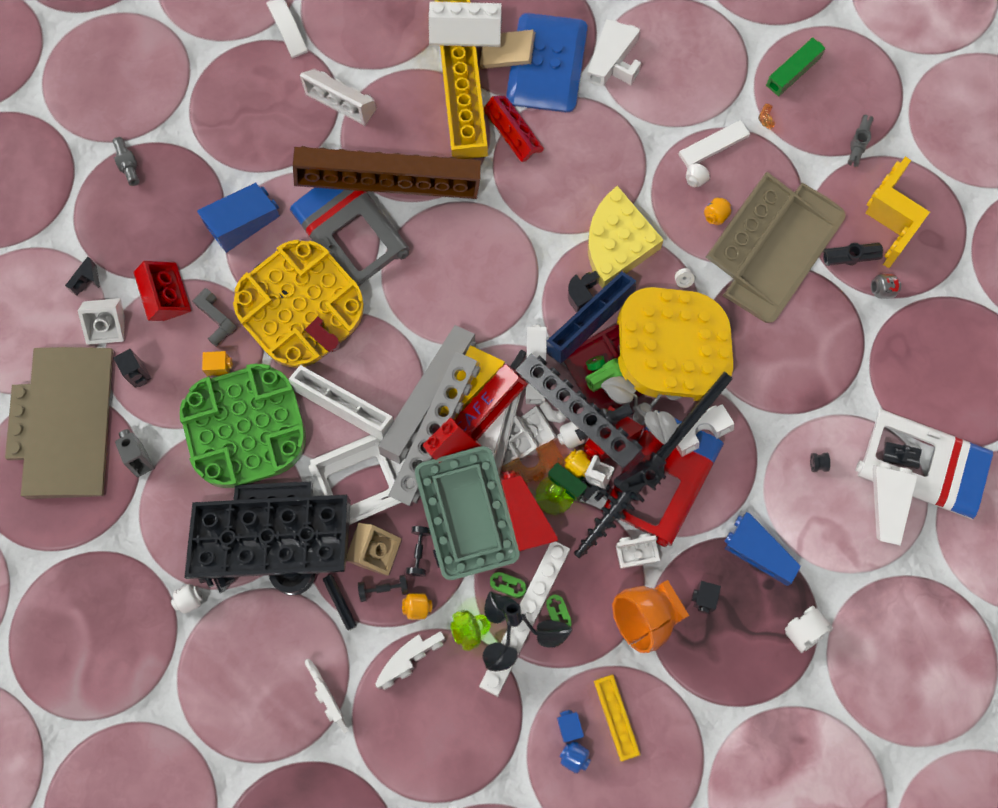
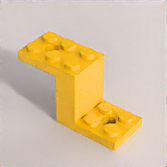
(896, 211)

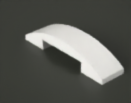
(287, 27)

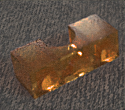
(548, 456)

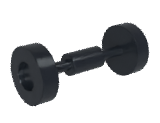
(416, 571)
(382, 588)

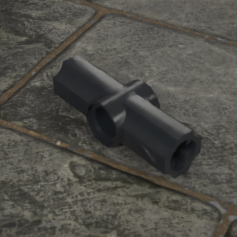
(863, 253)

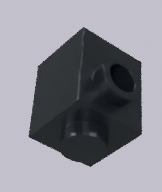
(706, 597)

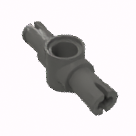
(857, 147)
(125, 161)

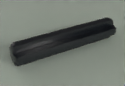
(339, 602)

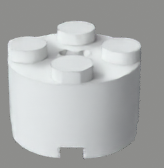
(808, 629)

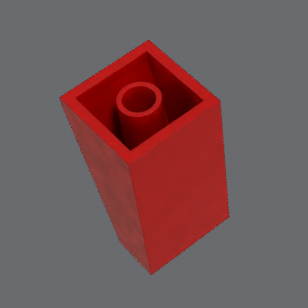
(527, 518)

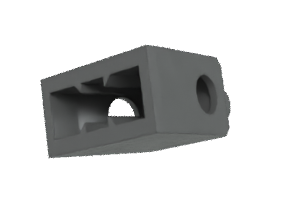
(133, 453)

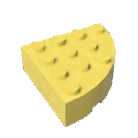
(619, 237)

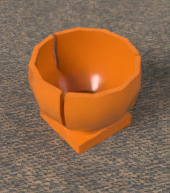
(649, 612)

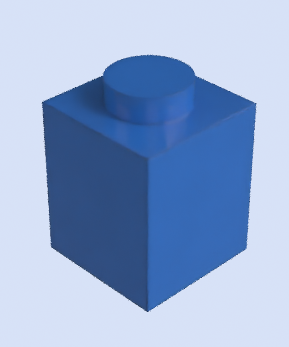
(569, 726)

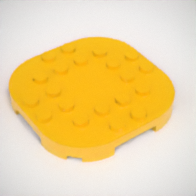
(314, 289)
(673, 342)

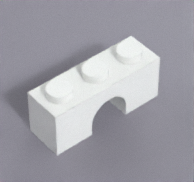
(715, 420)

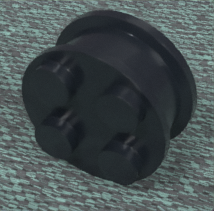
(292, 583)

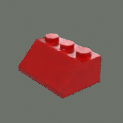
(161, 290)

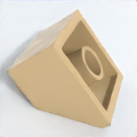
(373, 549)

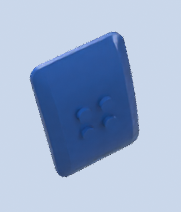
(555, 65)

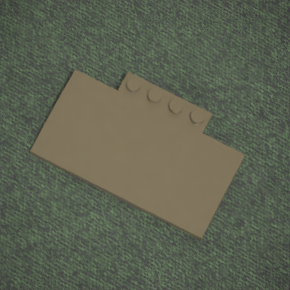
(62, 423)

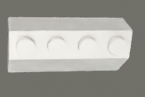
(465, 24)
(338, 96)

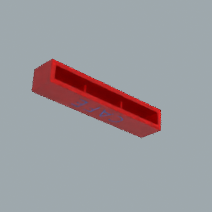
(491, 401)

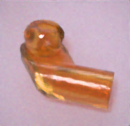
(765, 118)

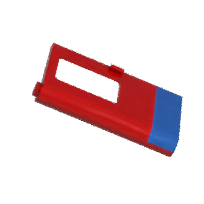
(692, 473)

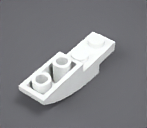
(400, 663)

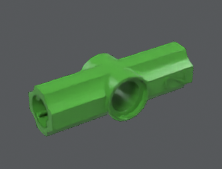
(608, 370)

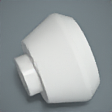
(697, 175)

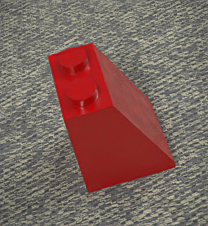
(630, 426)

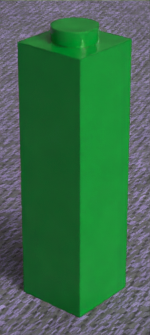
(795, 66)

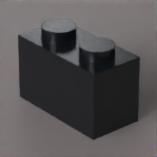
(132, 368)

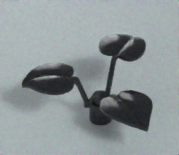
(500, 656)

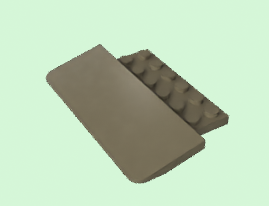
(774, 244)

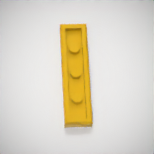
(616, 718)

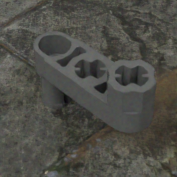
(204, 302)

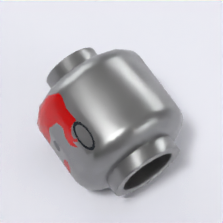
(885, 286)

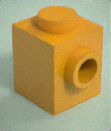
(216, 363)

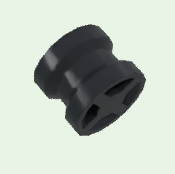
(820, 462)

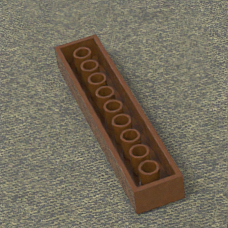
(386, 172)

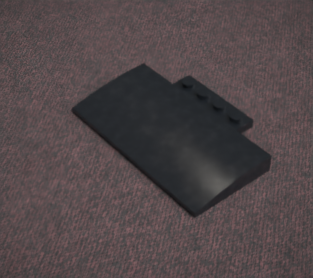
(268, 533)

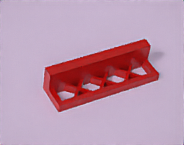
(512, 128)

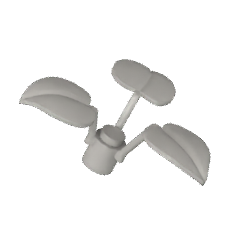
(660, 424)

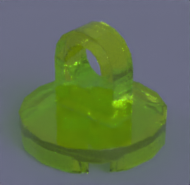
(552, 498)
(467, 630)

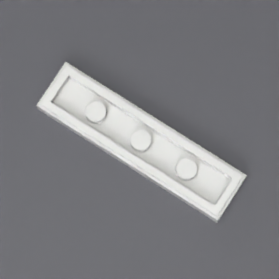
(714, 143)

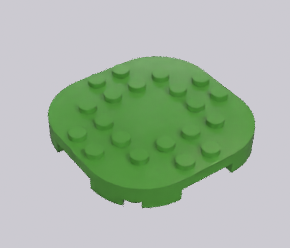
(243, 426)

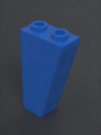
(761, 550)

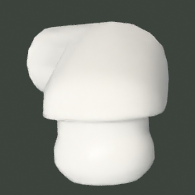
(551, 415)

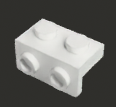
(637, 551)

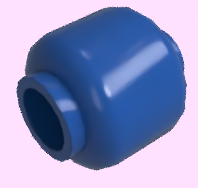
(575, 757)

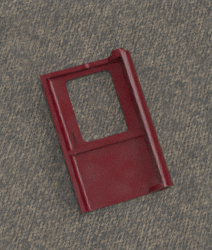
(602, 344)

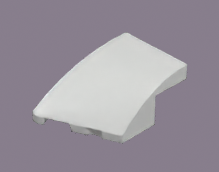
(527, 435)

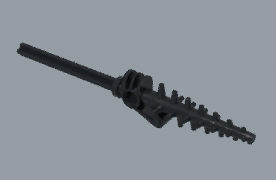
(637, 479)

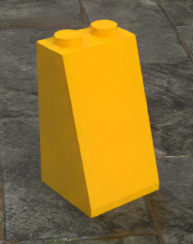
(489, 367)

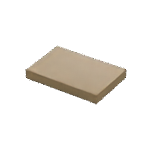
(514, 49)

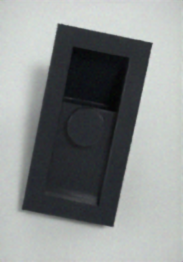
(85, 273)

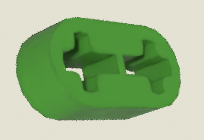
(510, 581)
(562, 608)

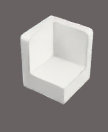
(627, 72)
(599, 473)

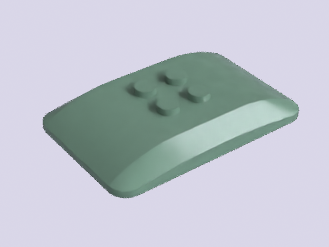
(467, 513)

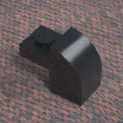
(578, 289)

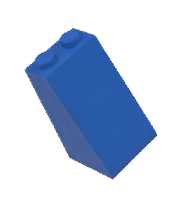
(239, 215)

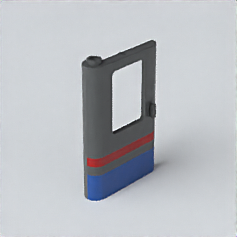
(328, 210)

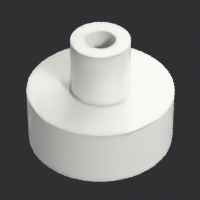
(684, 278)

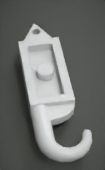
(324, 695)

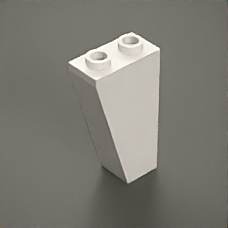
(611, 49)
(537, 346)
(892, 501)

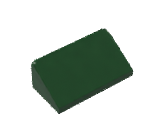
(566, 480)

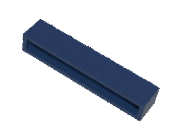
(590, 317)

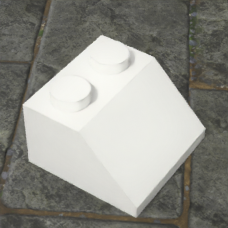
(102, 321)

